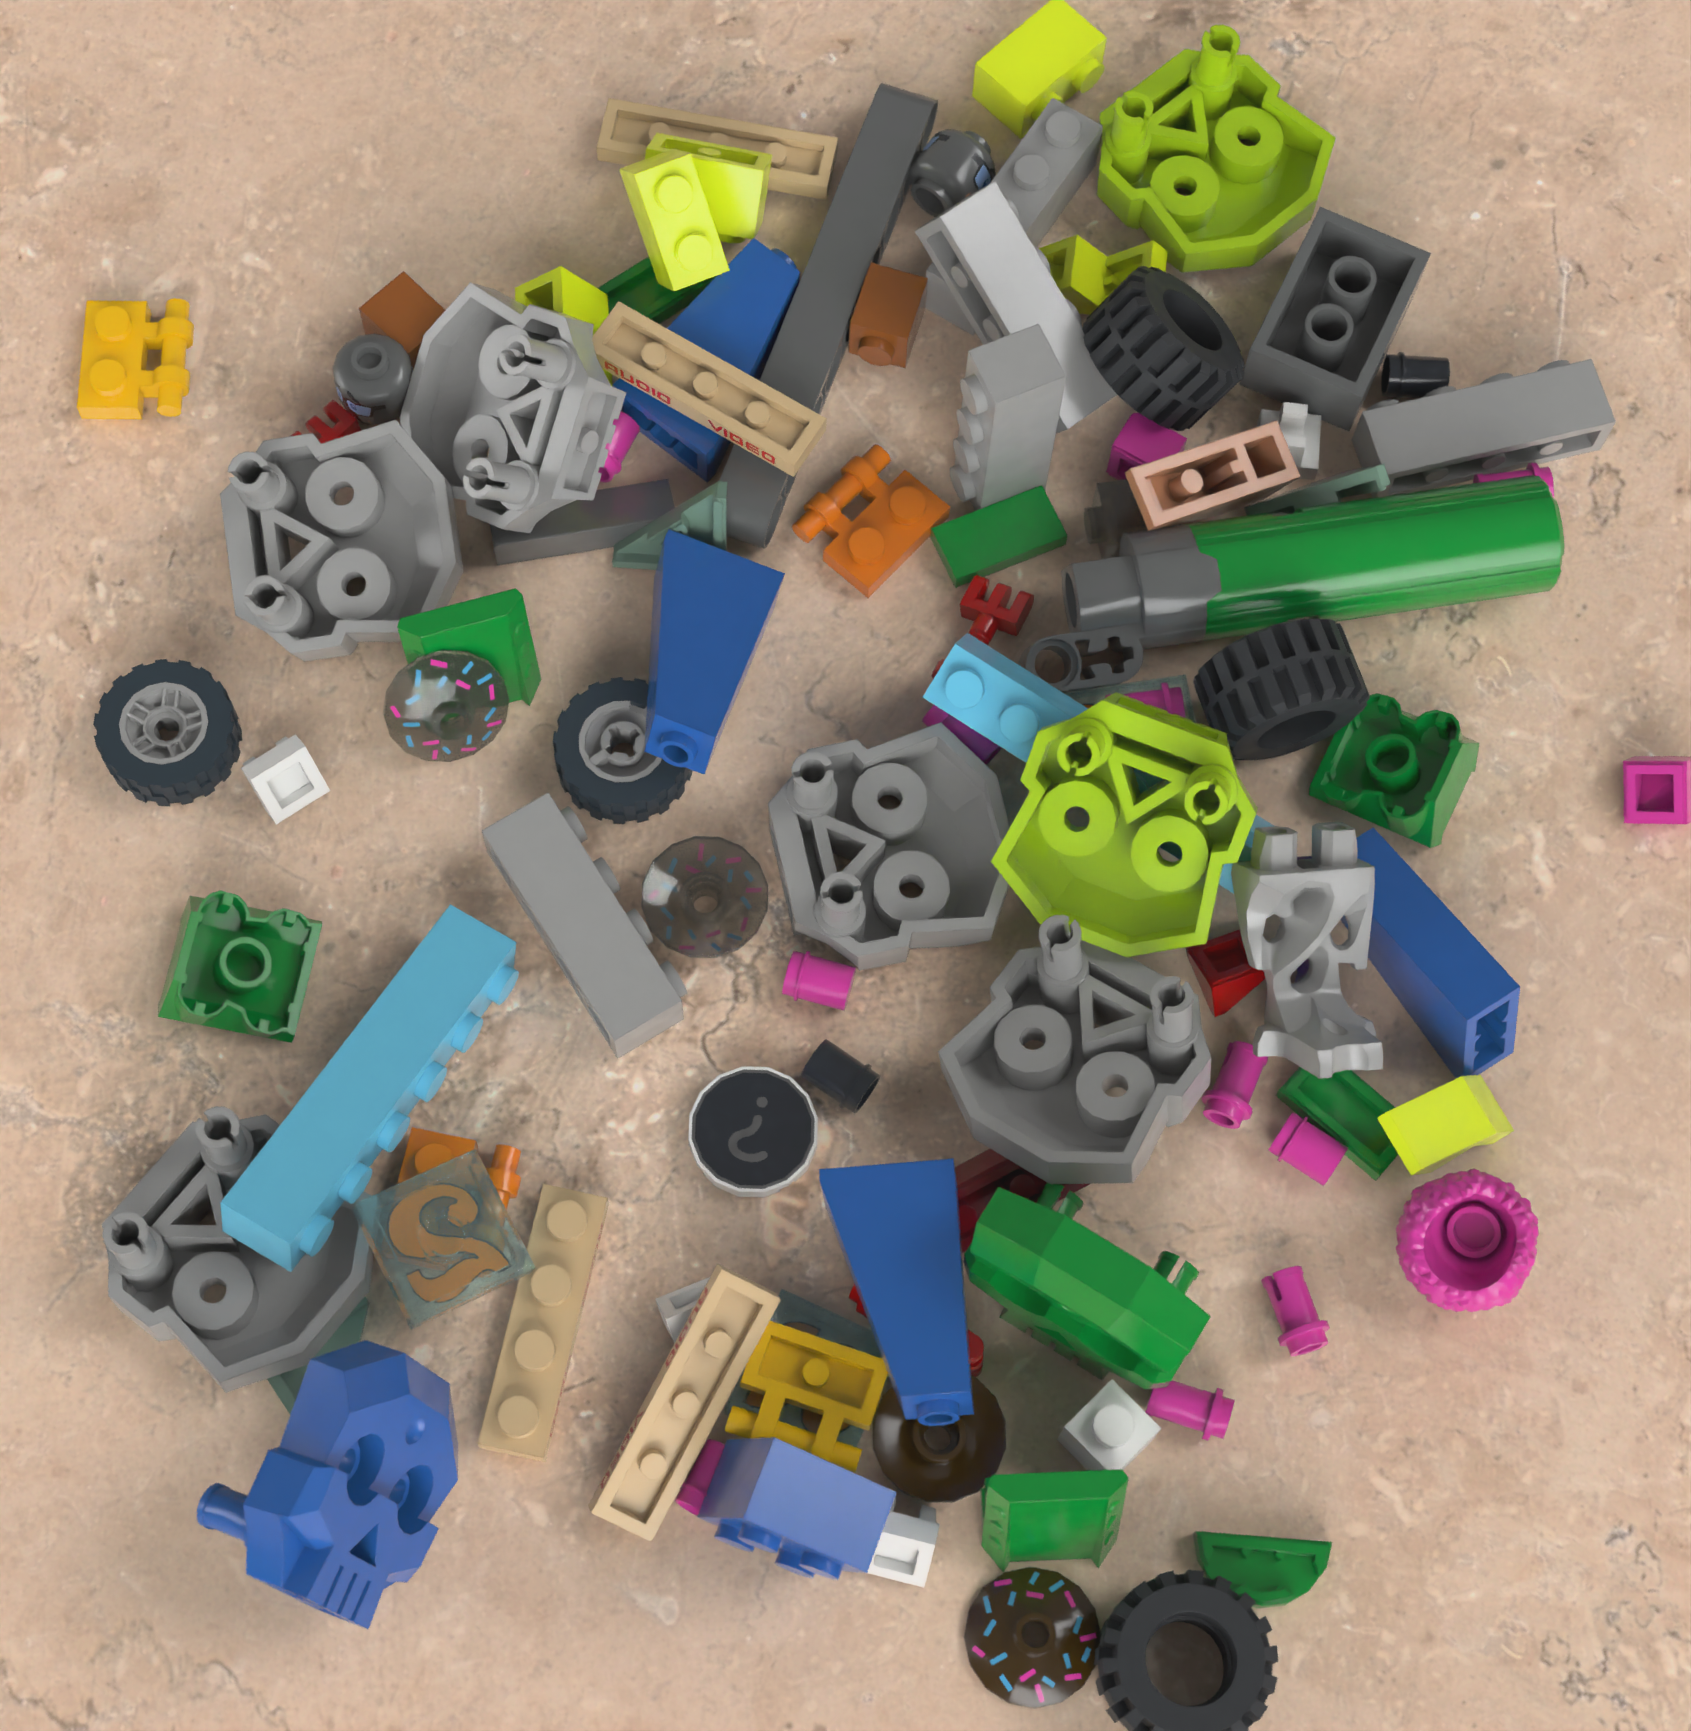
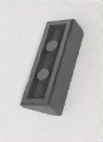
(586, 523)

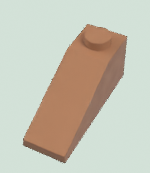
(1213, 477)

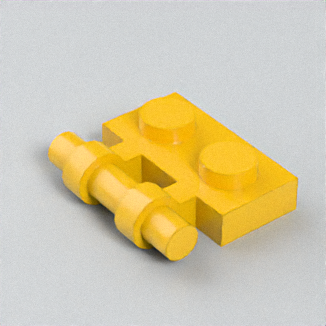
(116, 355)
(815, 1377)

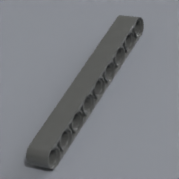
(827, 294)

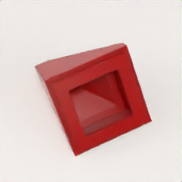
(1223, 971)

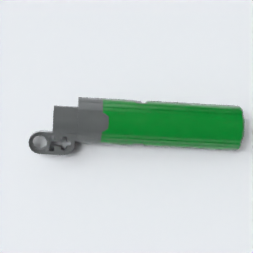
(1305, 565)

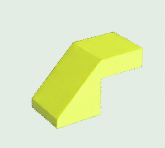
(1090, 276)
(1445, 1124)

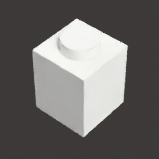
(1108, 1430)

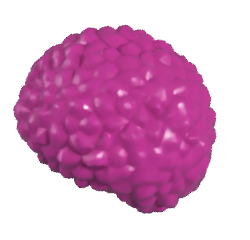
(1467, 1241)

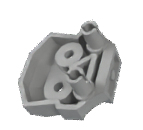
(522, 389)
(392, 533)
(936, 838)
(1051, 1102)
(168, 1261)

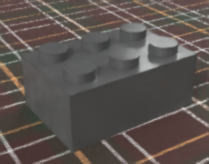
(1334, 318)

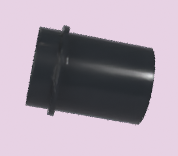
(1413, 375)
(840, 1076)

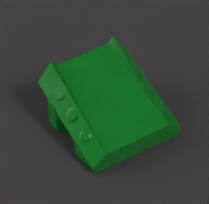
(485, 626)
(1397, 769)
(240, 967)
(1052, 1515)

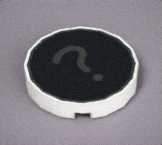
(753, 1131)

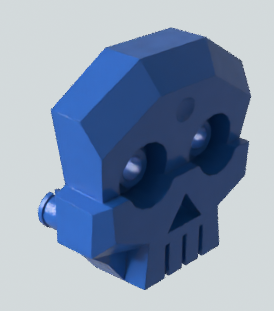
(350, 1484)

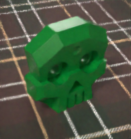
(1083, 1289)

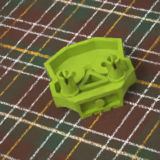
(1186, 132)
(1112, 868)

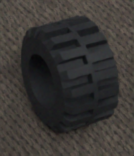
(1163, 348)
(1282, 688)
(1218, 1612)

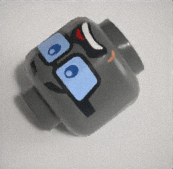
(950, 170)
(372, 378)

